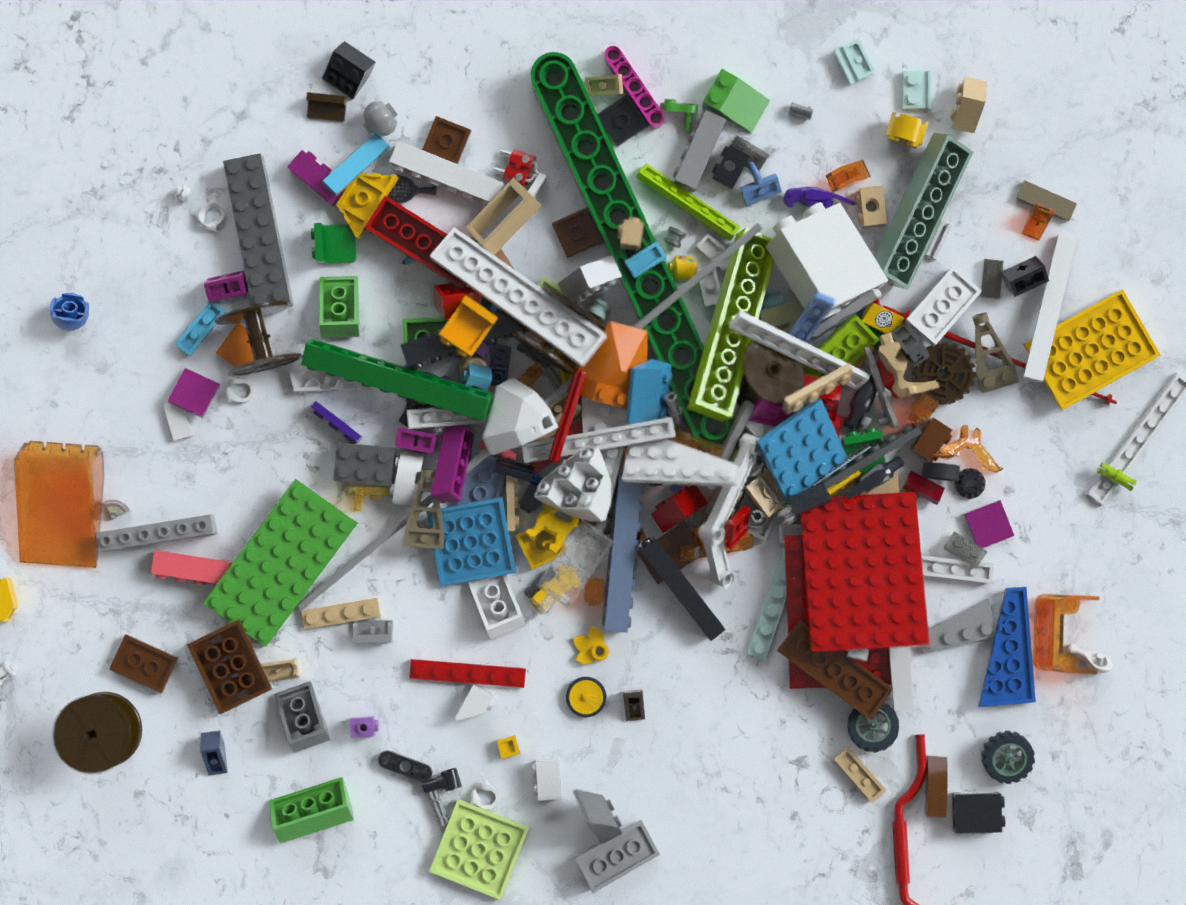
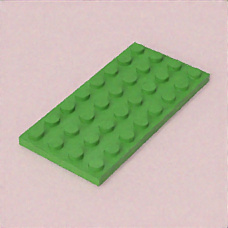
(280, 562)

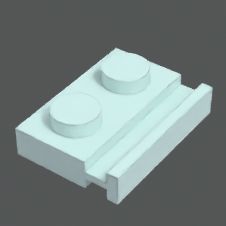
(854, 61)
(916, 90)

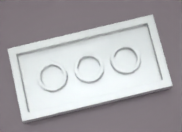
(943, 306)

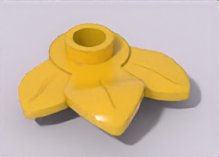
(588, 644)

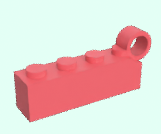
(188, 567)

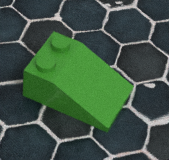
(735, 101)
(339, 307)

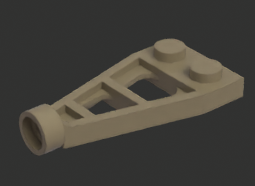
(995, 377)
(424, 537)

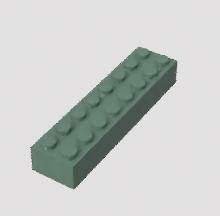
(922, 209)

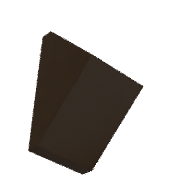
(634, 705)

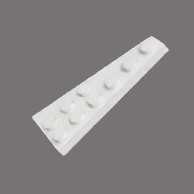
(676, 464)

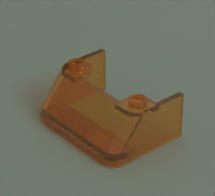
(1049, 630)

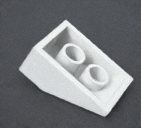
(497, 605)

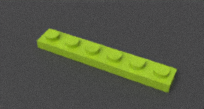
(688, 202)

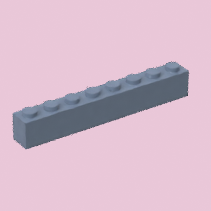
(621, 556)

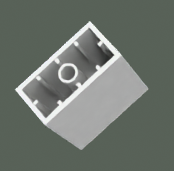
(825, 257)

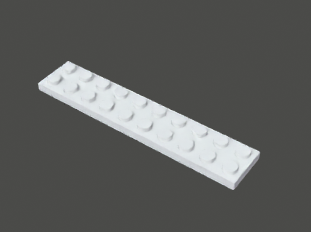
(518, 297)

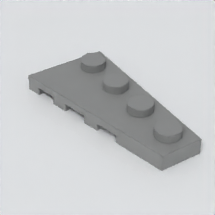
(967, 627)

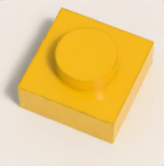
(508, 746)

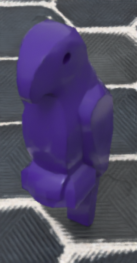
(812, 195)

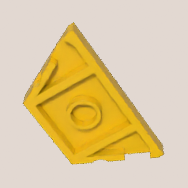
(363, 198)

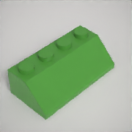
(310, 810)

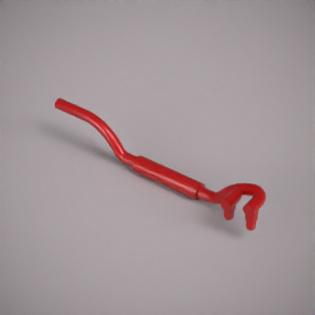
(900, 836)

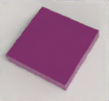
(193, 393)
(989, 524)

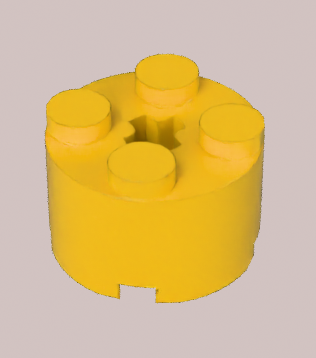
(906, 129)

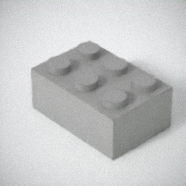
(590, 280)

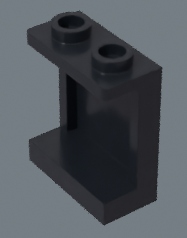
(978, 812)

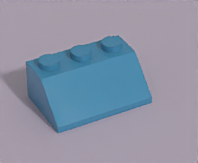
(647, 391)

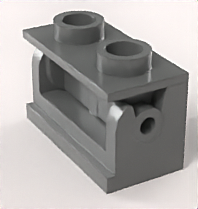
(910, 344)

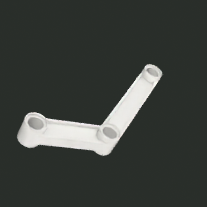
(713, 530)

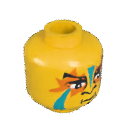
(682, 267)

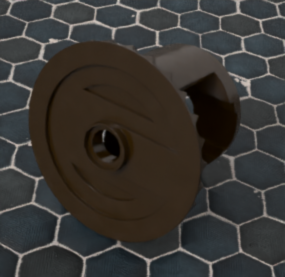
(760, 382)

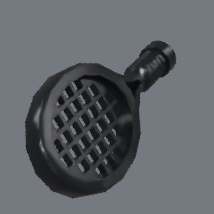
(424, 190)

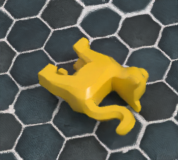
(553, 526)

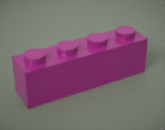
(452, 464)

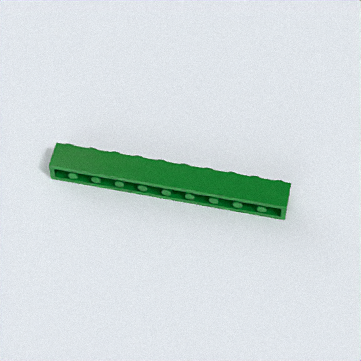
(397, 379)

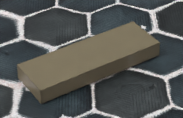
(1034, 194)

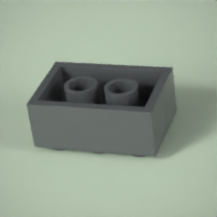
(364, 464)

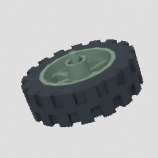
(874, 745)
(1016, 772)

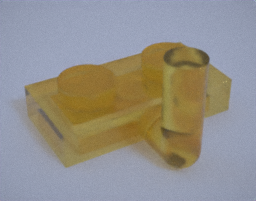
(359, 492)

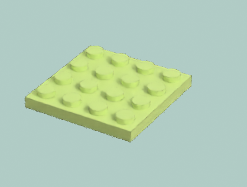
(479, 849)

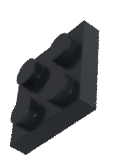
(622, 120)

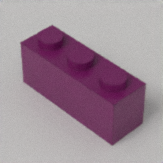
(313, 174)

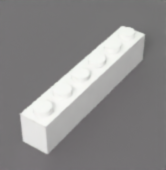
(444, 172)

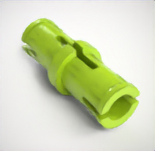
(1116, 476)

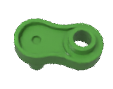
(671, 106)

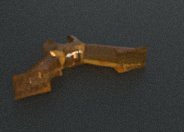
(973, 444)

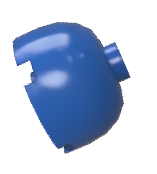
(69, 311)

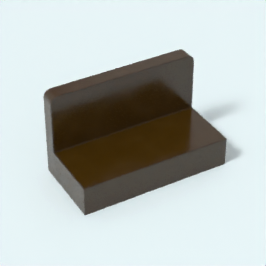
(326, 107)

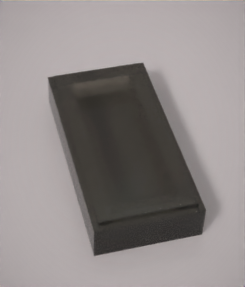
(991, 279)

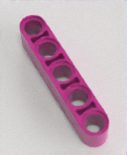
(633, 78)

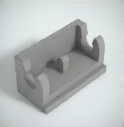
(373, 631)

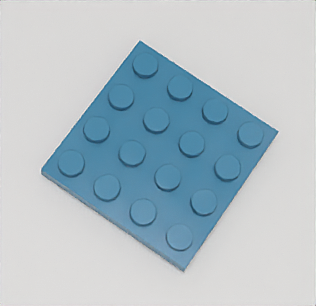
(802, 449)
(474, 542)

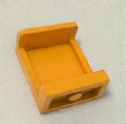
(467, 327)

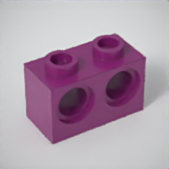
(226, 286)
(416, 440)

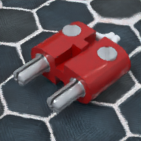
(519, 167)

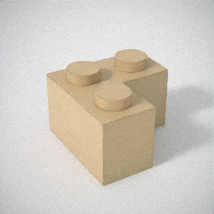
(969, 103)

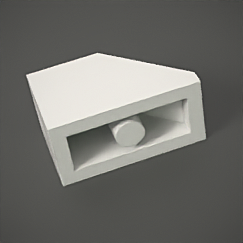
(475, 703)

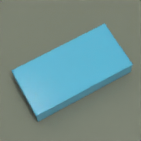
(645, 260)

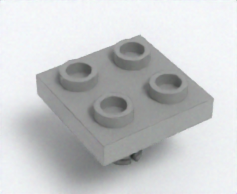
(758, 524)

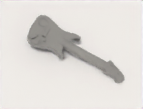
(889, 416)

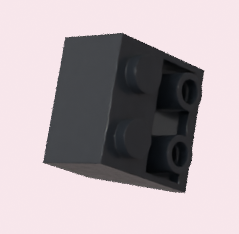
(348, 69)

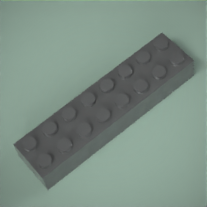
(257, 229)

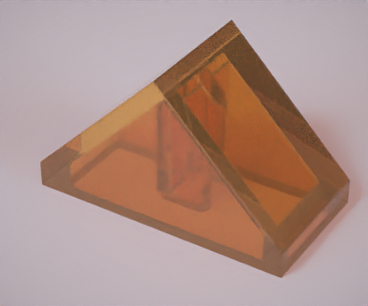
(1037, 221)

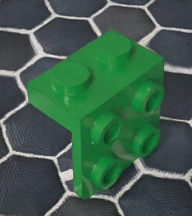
(333, 244)
(854, 441)

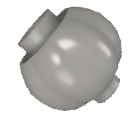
(380, 118)

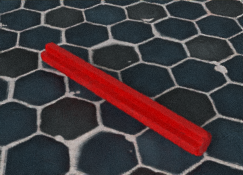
(567, 415)

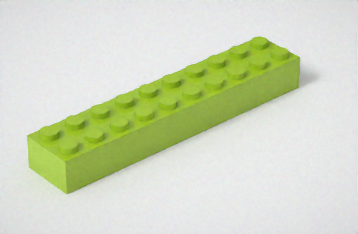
(722, 356)

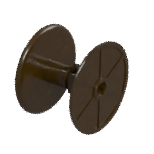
(258, 337)
(548, 351)
(97, 732)

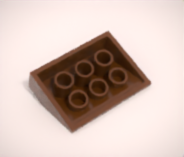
(229, 666)

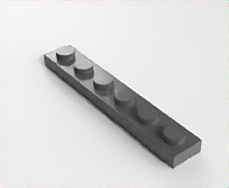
(876, 451)

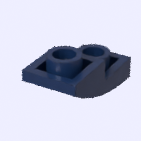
(499, 363)

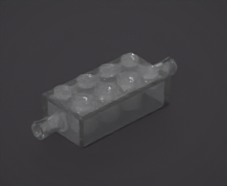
(574, 564)

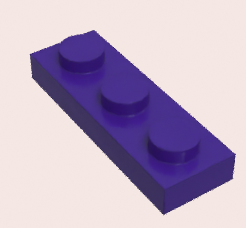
(336, 423)

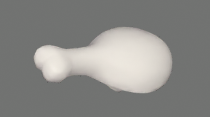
(1094, 659)

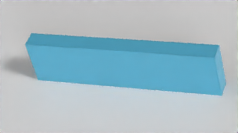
(355, 164)

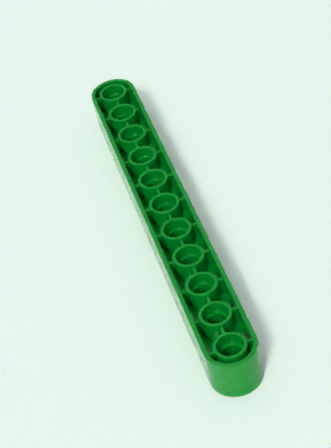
(620, 197)

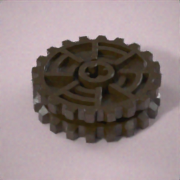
(957, 367)

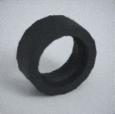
(940, 471)

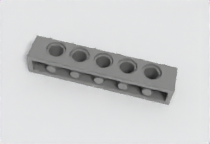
(156, 533)

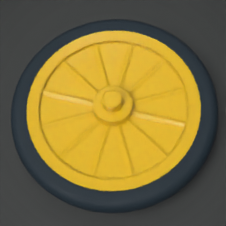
(586, 696)

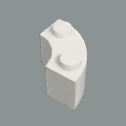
(407, 477)

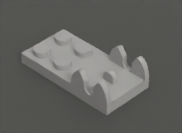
(616, 857)

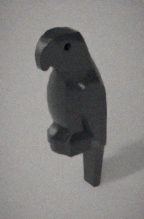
(861, 403)
(876, 477)

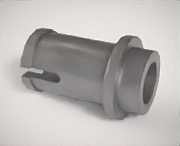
(801, 111)

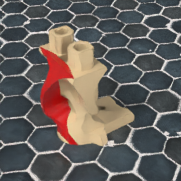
(892, 365)

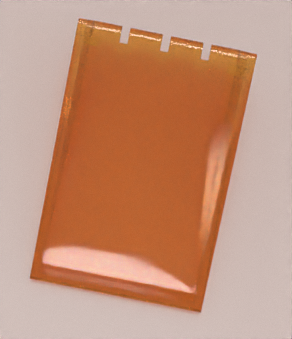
(59, 503)

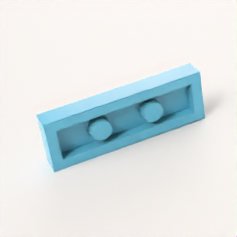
(200, 328)

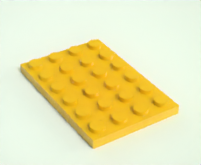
(1096, 349)

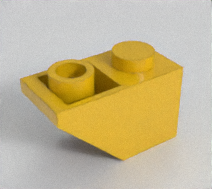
(8, 599)

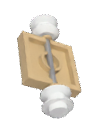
(766, 494)

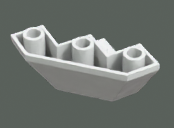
(516, 417)
(578, 486)

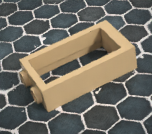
(510, 224)

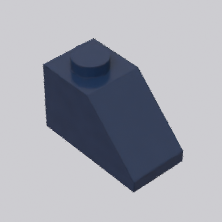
(213, 752)

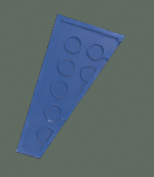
(1010, 664)

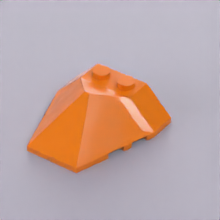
(611, 364)

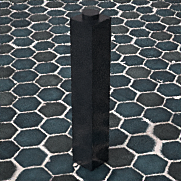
(681, 588)

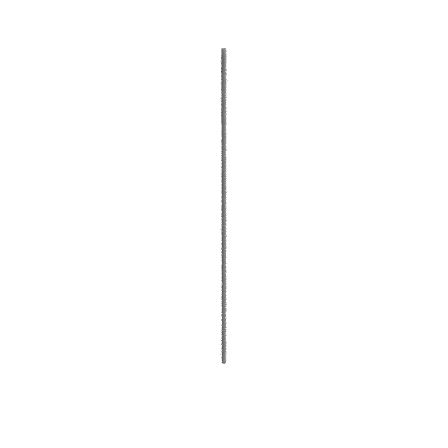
(548, 401)

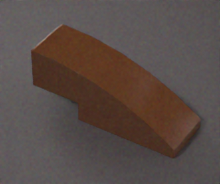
(936, 786)

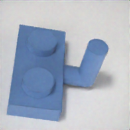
(761, 188)

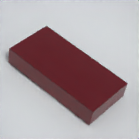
(923, 487)

